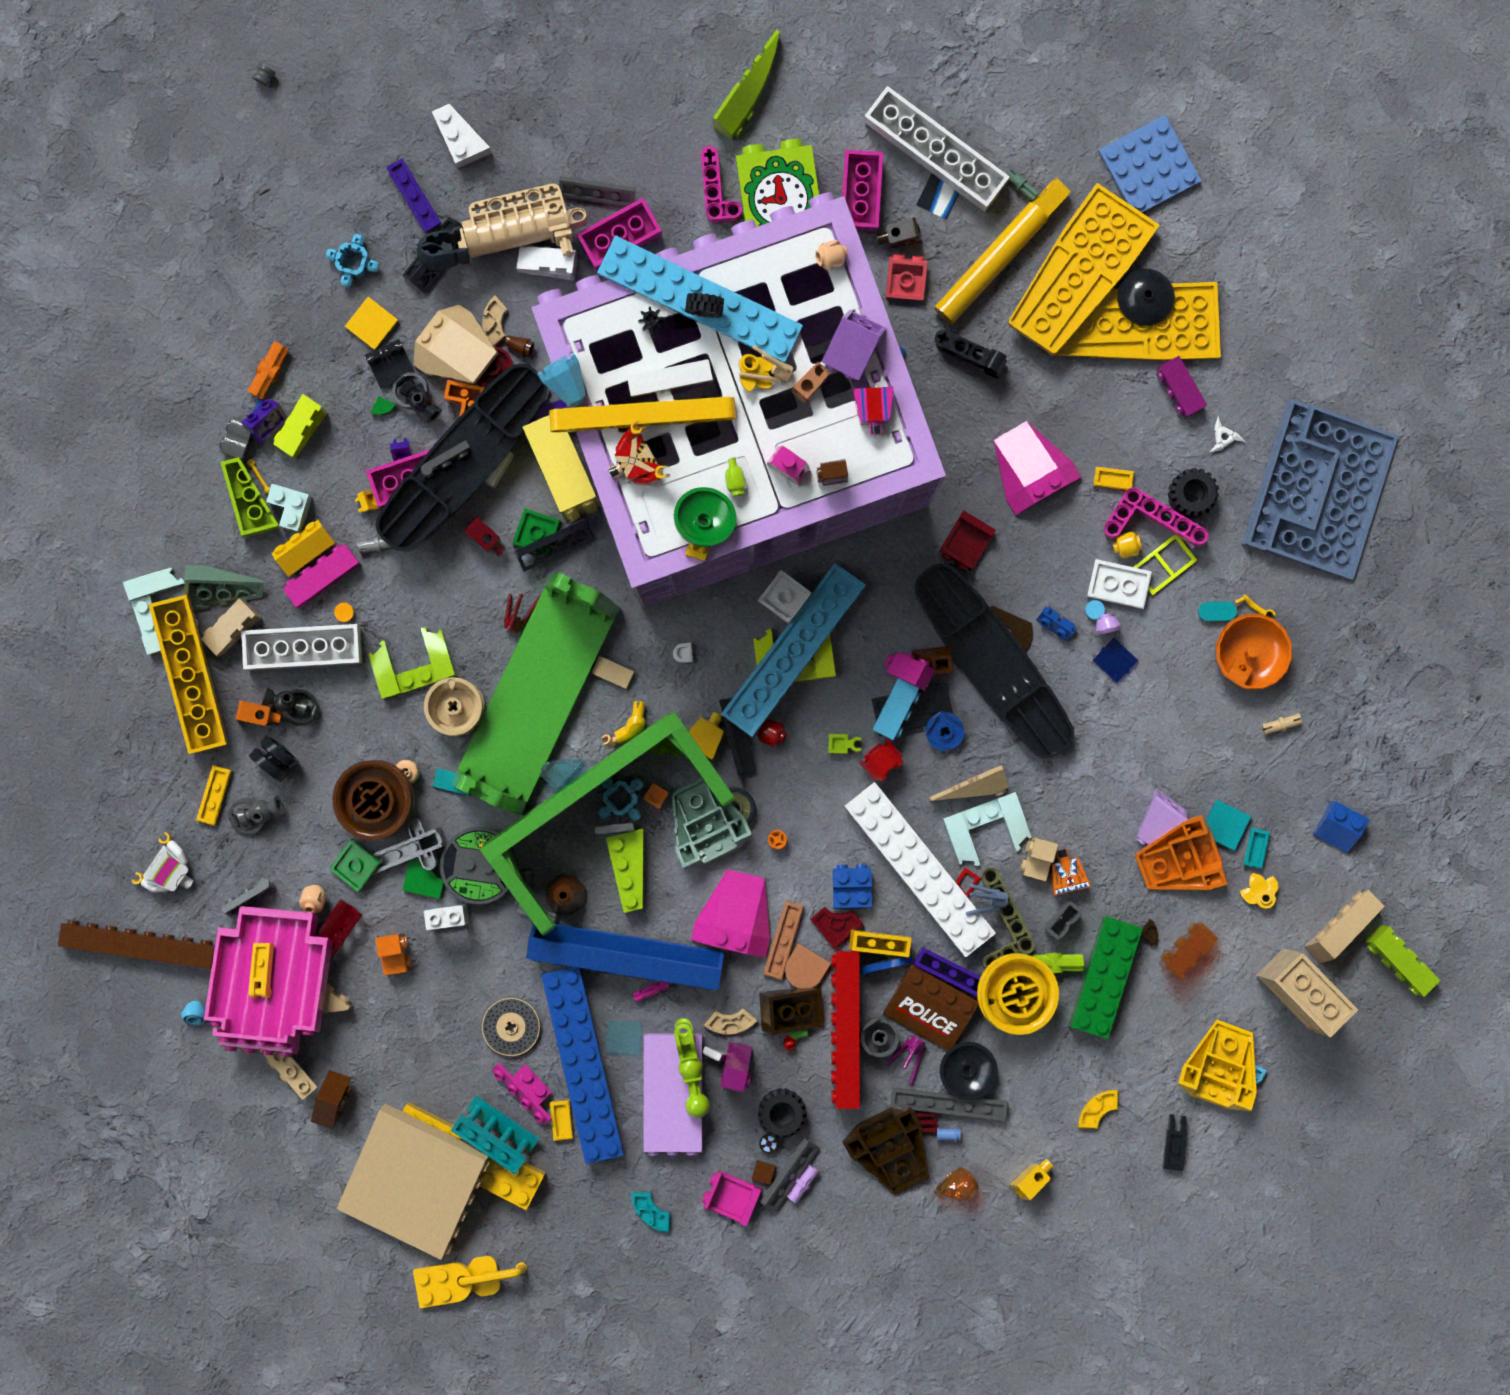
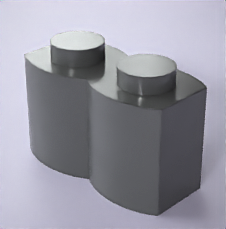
(237, 441)
(1066, 915)

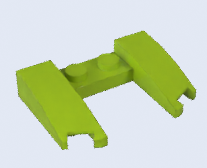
(393, 685)

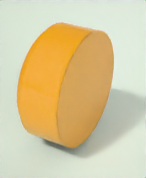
(344, 612)

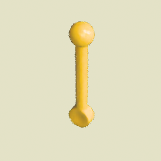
(251, 463)

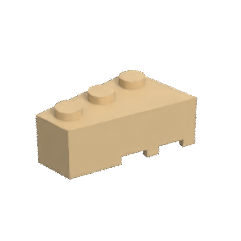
(229, 626)

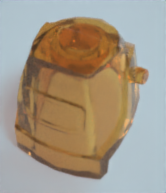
(958, 1185)

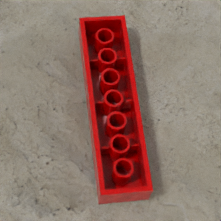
(846, 1029)

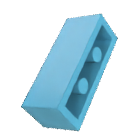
(896, 709)

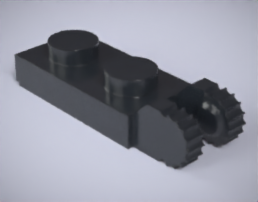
(1175, 1144)

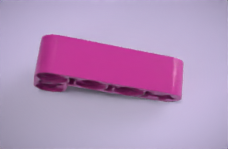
(715, 185)

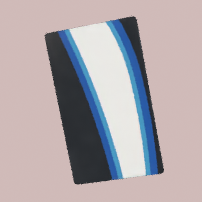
(937, 197)

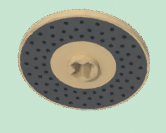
(518, 1013)

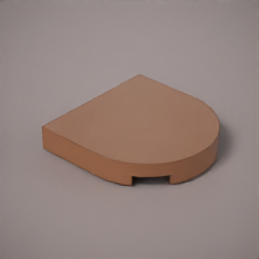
(805, 968)

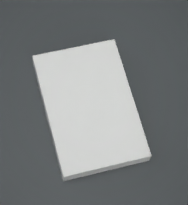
(1119, 584)

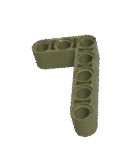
(1008, 921)

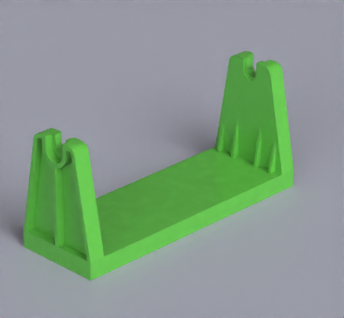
(536, 694)
(498, 848)

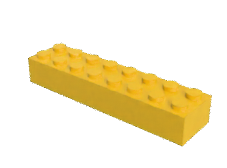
(188, 674)
(514, 1188)

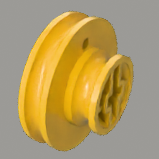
(1032, 1005)

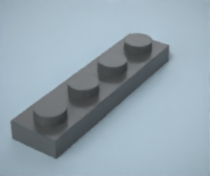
(597, 191)
(790, 1173)

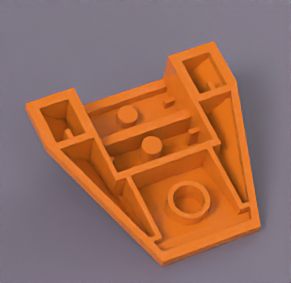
(1183, 859)

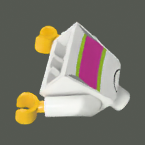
(166, 870)

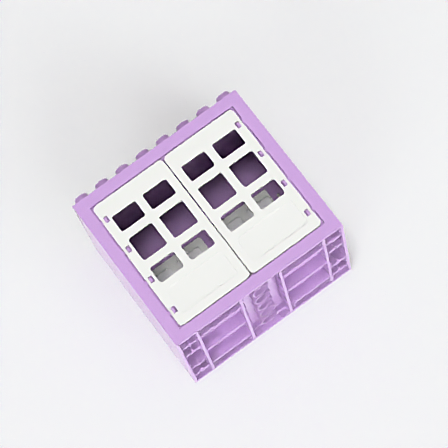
(774, 516)

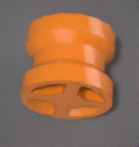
(777, 839)

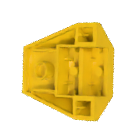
(1222, 1068)

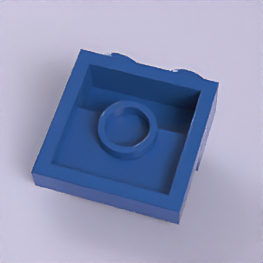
(852, 887)

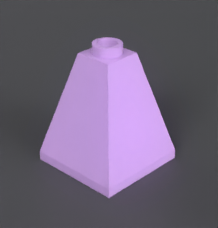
(1160, 817)

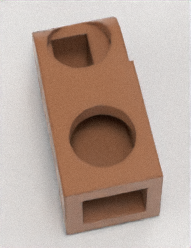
(810, 382)

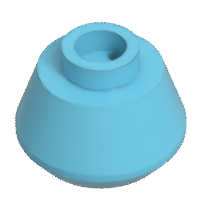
(193, 1013)

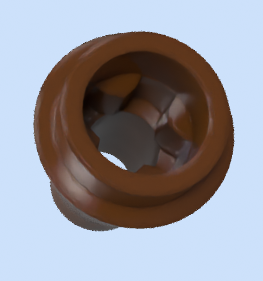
(521, 345)

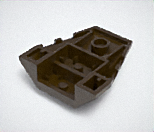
(890, 1148)

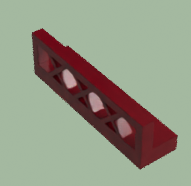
(339, 924)

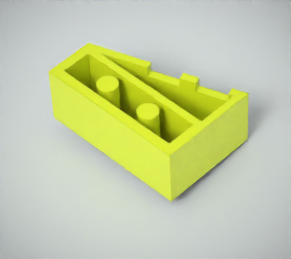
(299, 426)

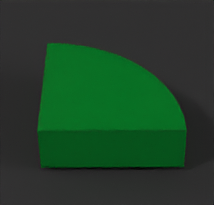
(382, 406)

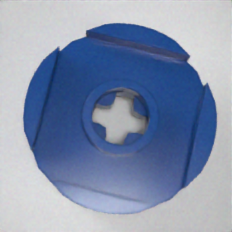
(947, 741)

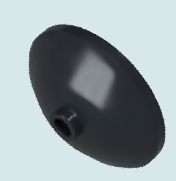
(1137, 306)
(976, 1082)

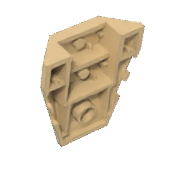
(454, 346)

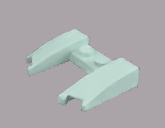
(139, 593)
(959, 824)

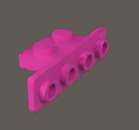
(527, 1089)

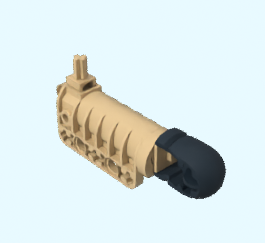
(503, 228)

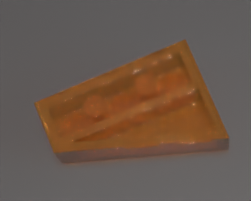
(1188, 950)

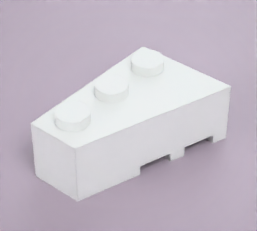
(546, 262)

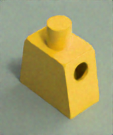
(707, 734)
(1025, 1183)

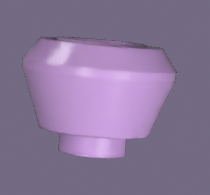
(1107, 624)

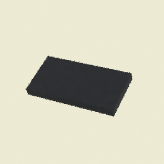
(929, 703)

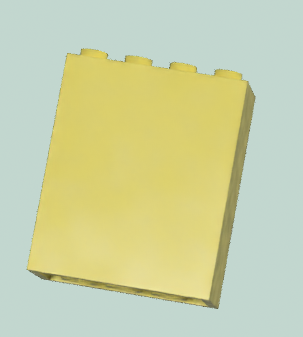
(562, 470)

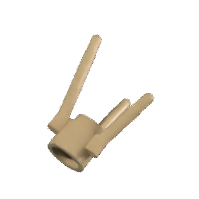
(780, 369)

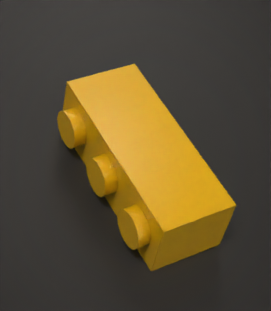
(302, 547)
(880, 943)

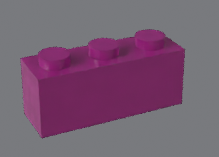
(1181, 387)

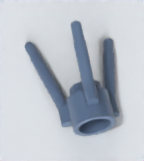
(996, 898)

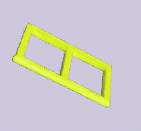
(1166, 567)

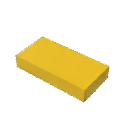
(1113, 478)
(561, 1120)

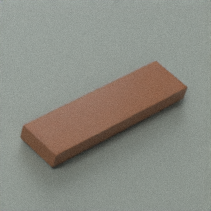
(783, 940)

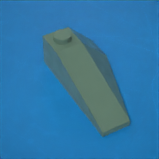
(216, 586)

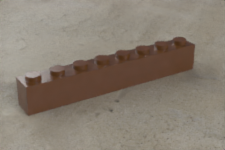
(136, 945)

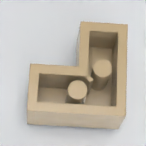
(1038, 859)

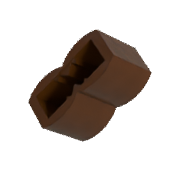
(832, 472)

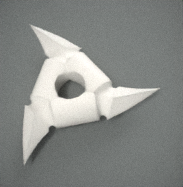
(1223, 430)

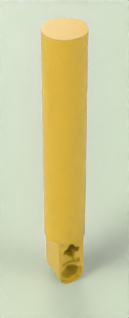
(1001, 252)

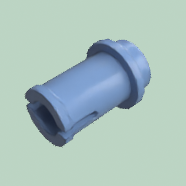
(949, 1134)

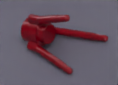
(512, 622)

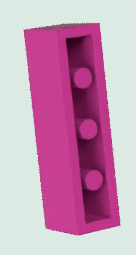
(321, 576)

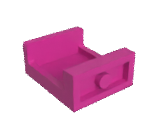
(731, 1197)

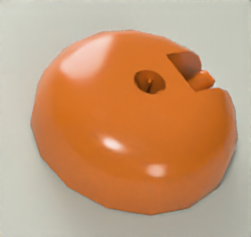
(1253, 651)

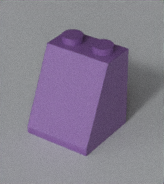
(853, 345)

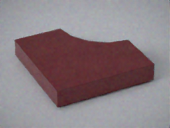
(836, 926)

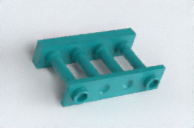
(490, 1144)

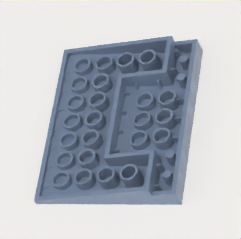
(1320, 489)

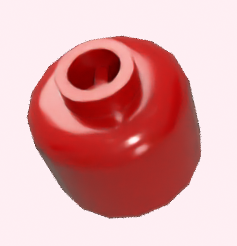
(771, 733)

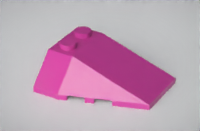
(1031, 467)
(736, 915)

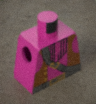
(789, 465)

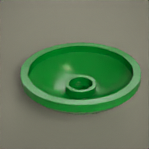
(705, 505)

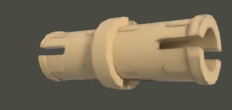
(1281, 724)

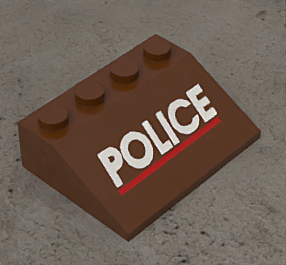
(930, 1007)

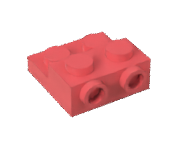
(906, 277)

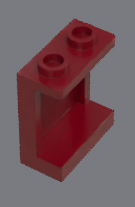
(966, 541)

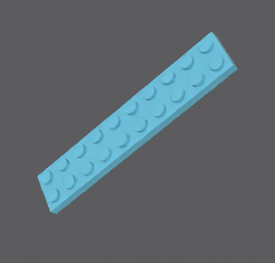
(671, 283)
(793, 650)

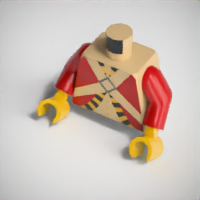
(636, 459)

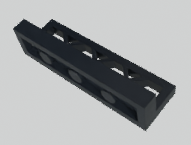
(416, 269)
(551, 538)
(739, 744)

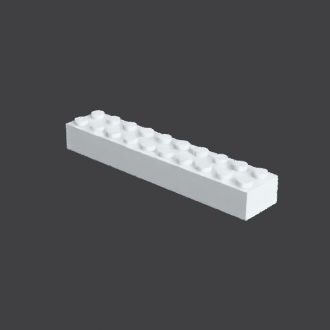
(919, 869)

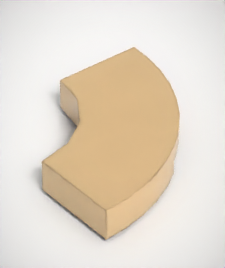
(493, 319)
(730, 1024)

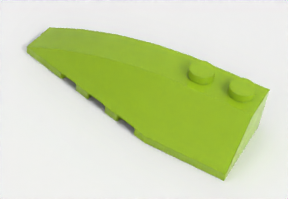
(743, 97)

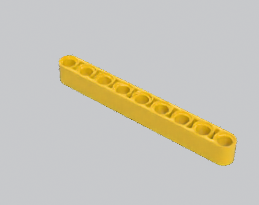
(649, 413)

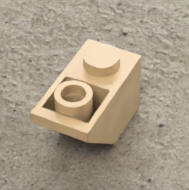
(335, 1002)

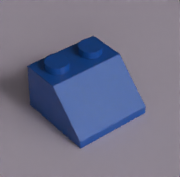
(1341, 826)

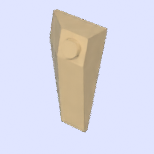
(983, 784)

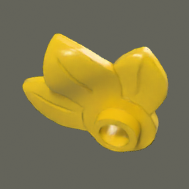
(759, 366)
(1258, 888)

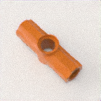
(268, 370)

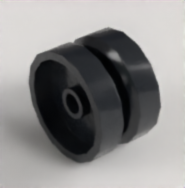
(272, 760)

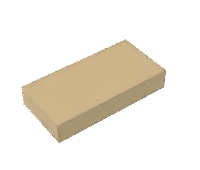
(612, 672)

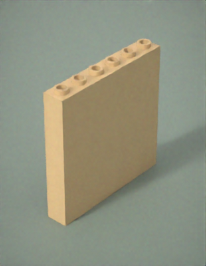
(413, 1181)

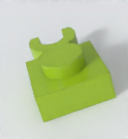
(839, 743)

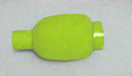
(735, 478)

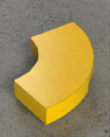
(1097, 1107)

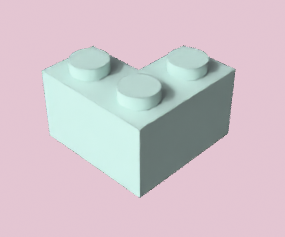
(294, 504)

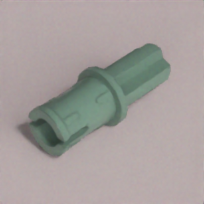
(1022, 185)

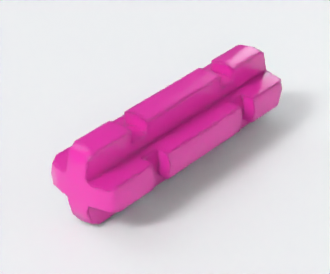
(650, 990)

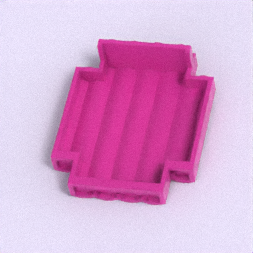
(296, 982)

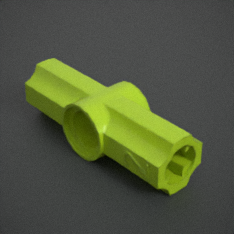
(1061, 962)

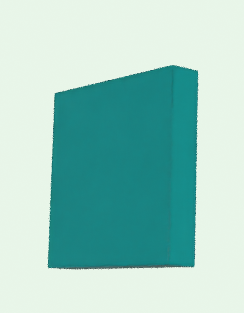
(1227, 824)

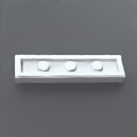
(669, 378)

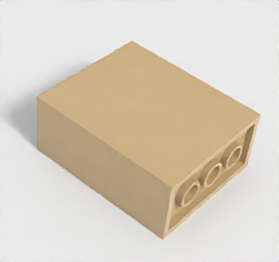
(1307, 992)

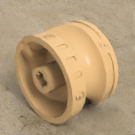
(446, 694)

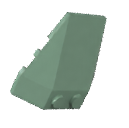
(704, 827)

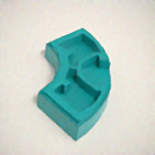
(649, 1212)

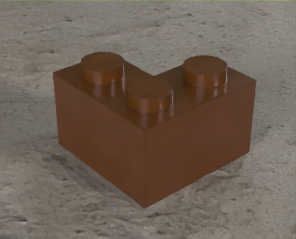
(331, 1100)

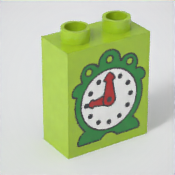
(775, 179)

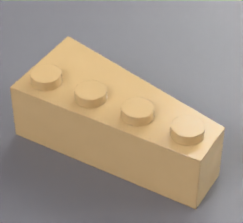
(1344, 927)

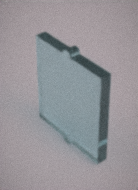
(623, 1037)

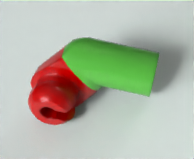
(792, 1037)

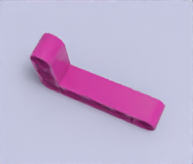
(1154, 516)

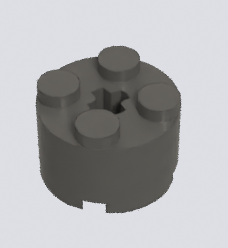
(890, 1037)

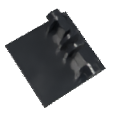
(389, 363)

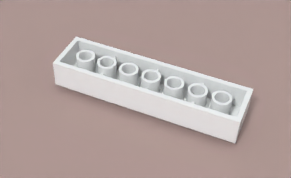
(936, 149)

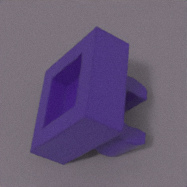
(400, 449)

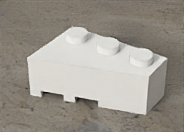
(460, 138)

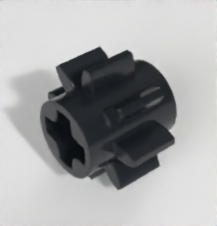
(656, 320)

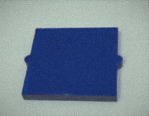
(1115, 660)

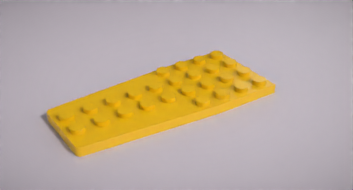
(1082, 268)
(1186, 332)

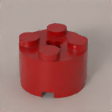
(881, 760)

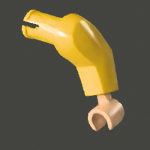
(632, 728)

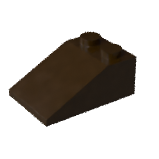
(791, 1010)

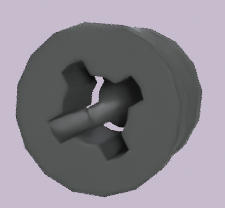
(264, 75)

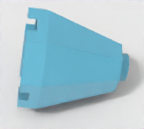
(565, 379)

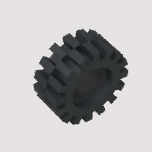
(704, 305)

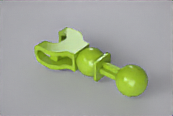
(690, 1069)

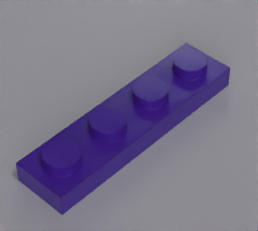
(413, 195)

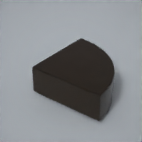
(1150, 932)

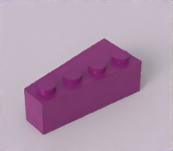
(735, 1071)

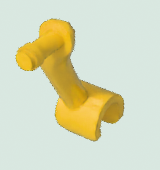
(1254, 606)

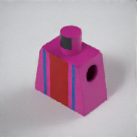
(873, 407)

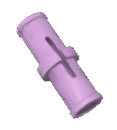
(803, 1184)

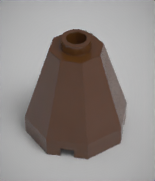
(575, 894)

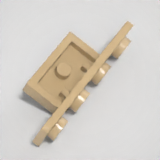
(292, 1074)

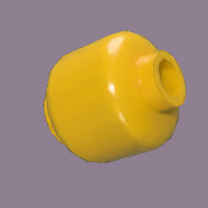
(1127, 545)

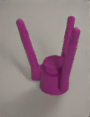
(914, 1046)

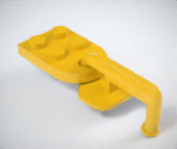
(442, 1284)

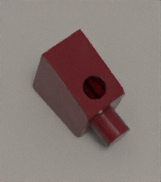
(477, 530)

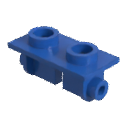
(1063, 629)

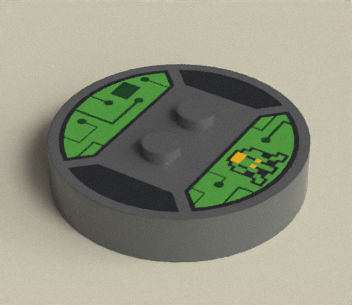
(467, 870)

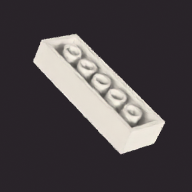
(301, 647)

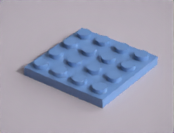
(1149, 165)

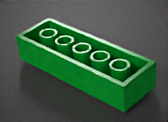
(1105, 977)

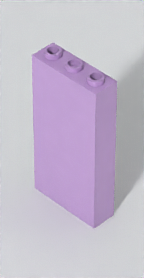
(665, 1118)

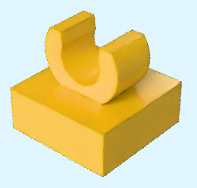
(367, 501)
(697, 552)

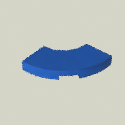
(875, 967)

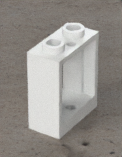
(446, 917)

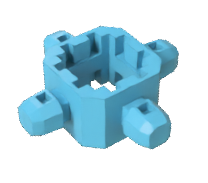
(346, 279)
(633, 813)

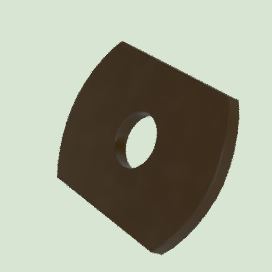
(1019, 628)

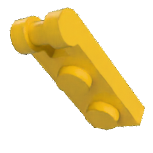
(261, 970)

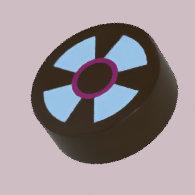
(768, 1144)

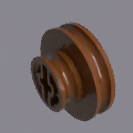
(355, 792)

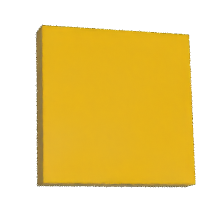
(371, 323)

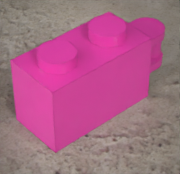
(908, 669)

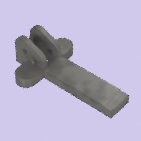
(411, 848)

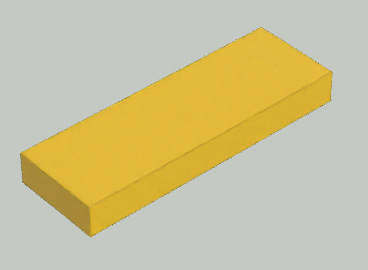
(214, 795)

